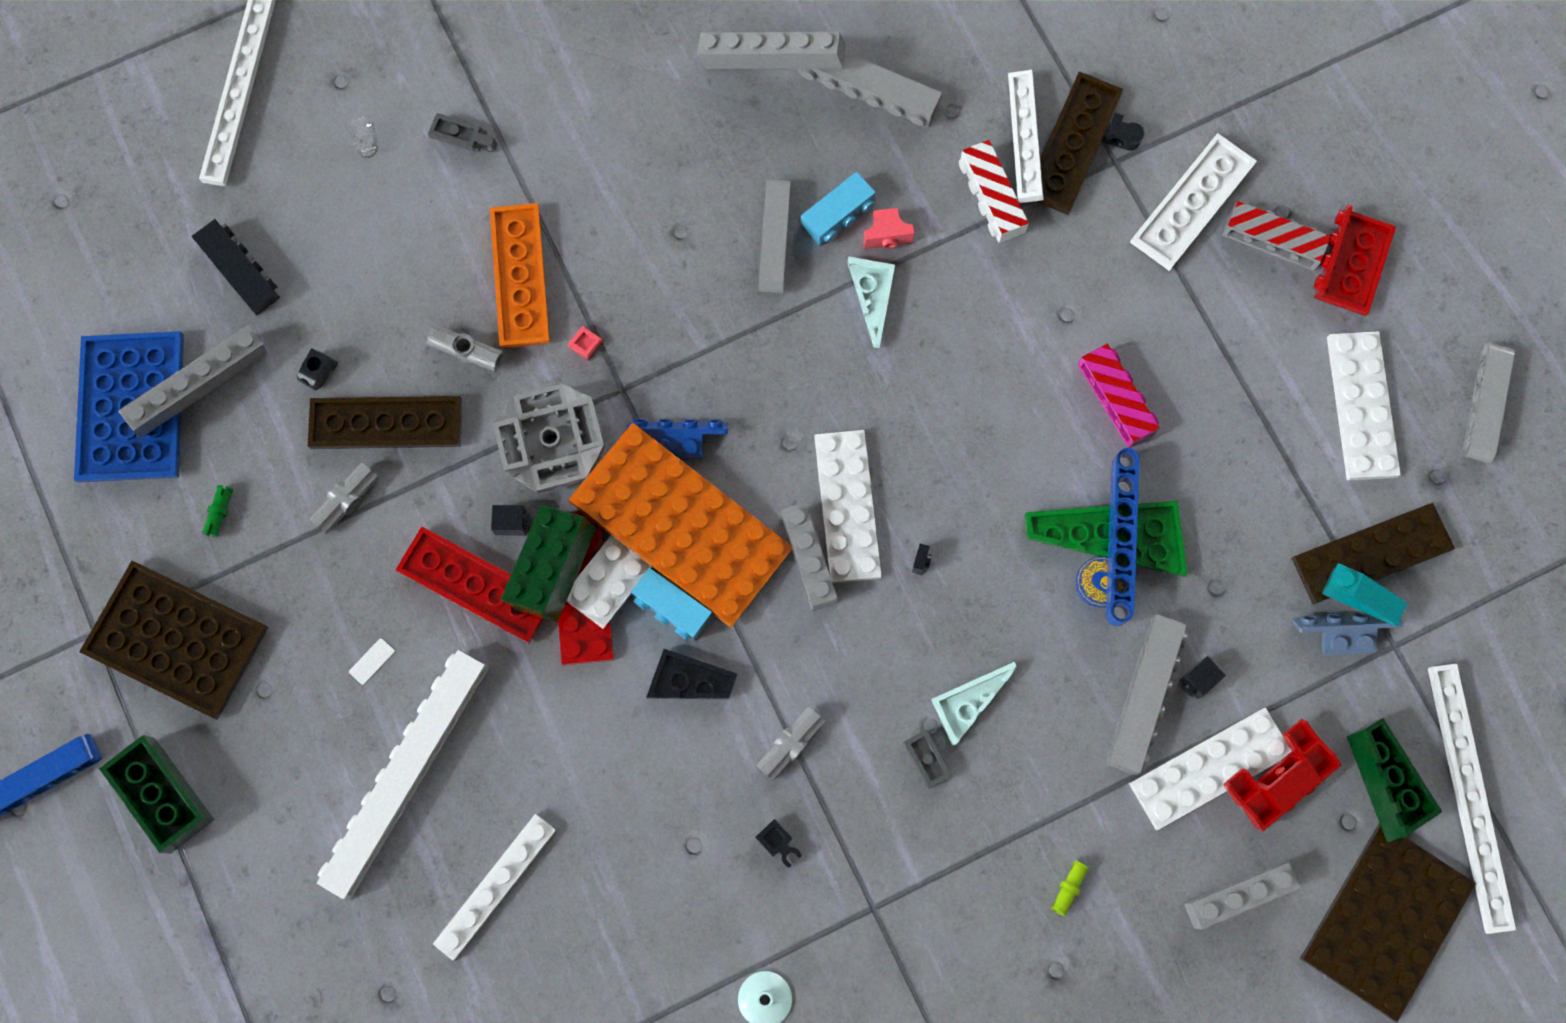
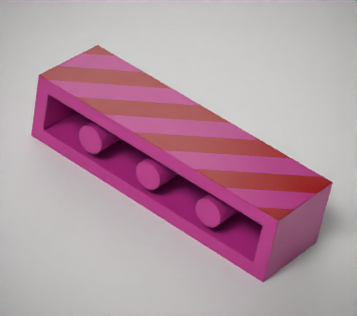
(1118, 395)

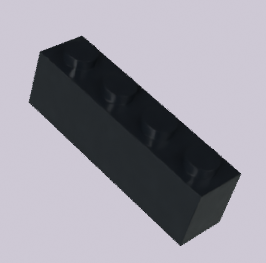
(235, 266)

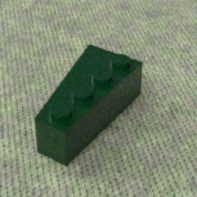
(1391, 781)

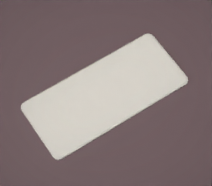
(371, 661)

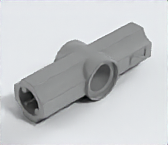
(452, 342)
(344, 498)
(790, 743)

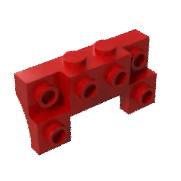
(1287, 781)

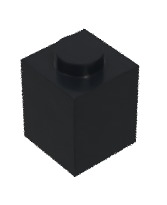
(510, 520)
(1201, 678)

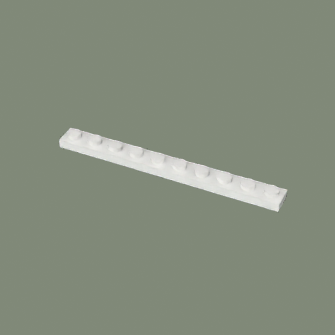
(236, 92)
(1471, 799)

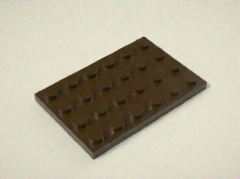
(174, 640)
(1388, 922)

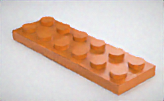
(519, 276)

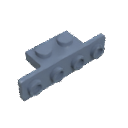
(1344, 633)

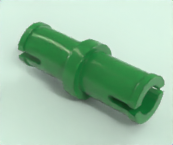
(217, 511)

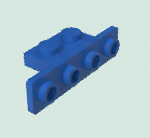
(684, 438)

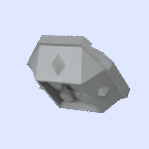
(534, 417)

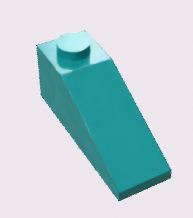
(1364, 595)

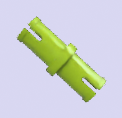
(1070, 888)

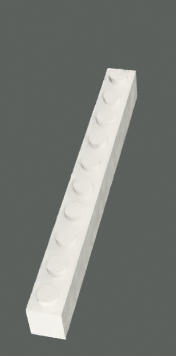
(402, 776)

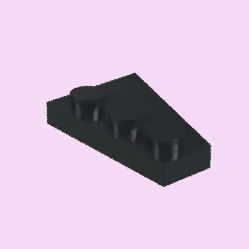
(689, 679)

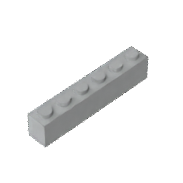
(772, 50)
(880, 89)
(193, 381)
(1146, 694)

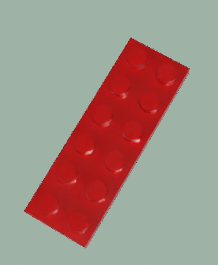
(465, 581)
(579, 636)

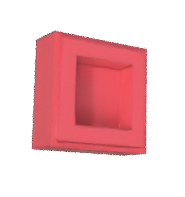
(585, 343)

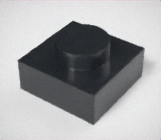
(922, 559)

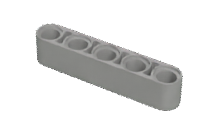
(774, 236)
(1488, 403)

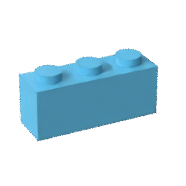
(838, 209)
(671, 605)

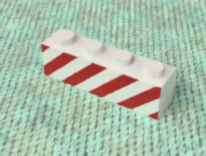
(993, 191)

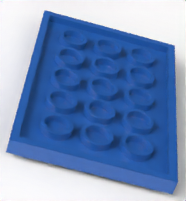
(111, 376)

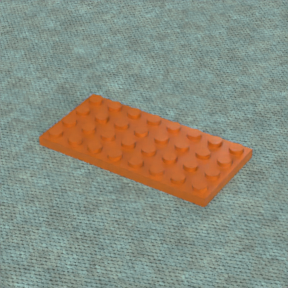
(680, 524)

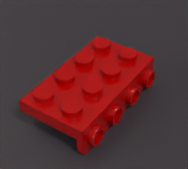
(1354, 261)

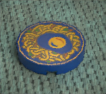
(1092, 582)

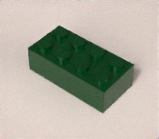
(549, 563)
(156, 794)

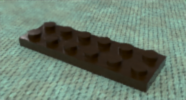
(1076, 140)
(385, 422)
(1376, 550)

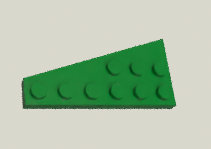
(1087, 531)

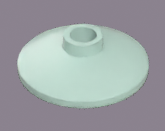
(771, 985)

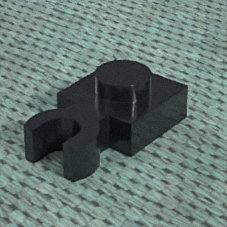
(775, 840)

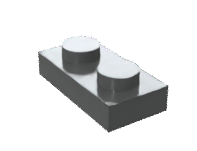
(927, 759)

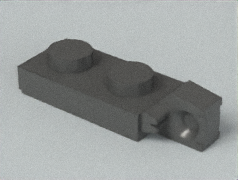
(461, 134)

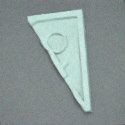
(873, 289)
(965, 703)

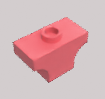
(887, 230)

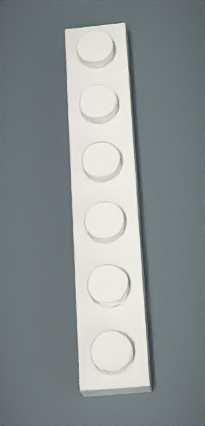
(1025, 136)
(494, 887)

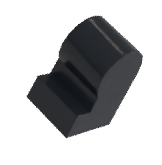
(1123, 134)
(316, 369)

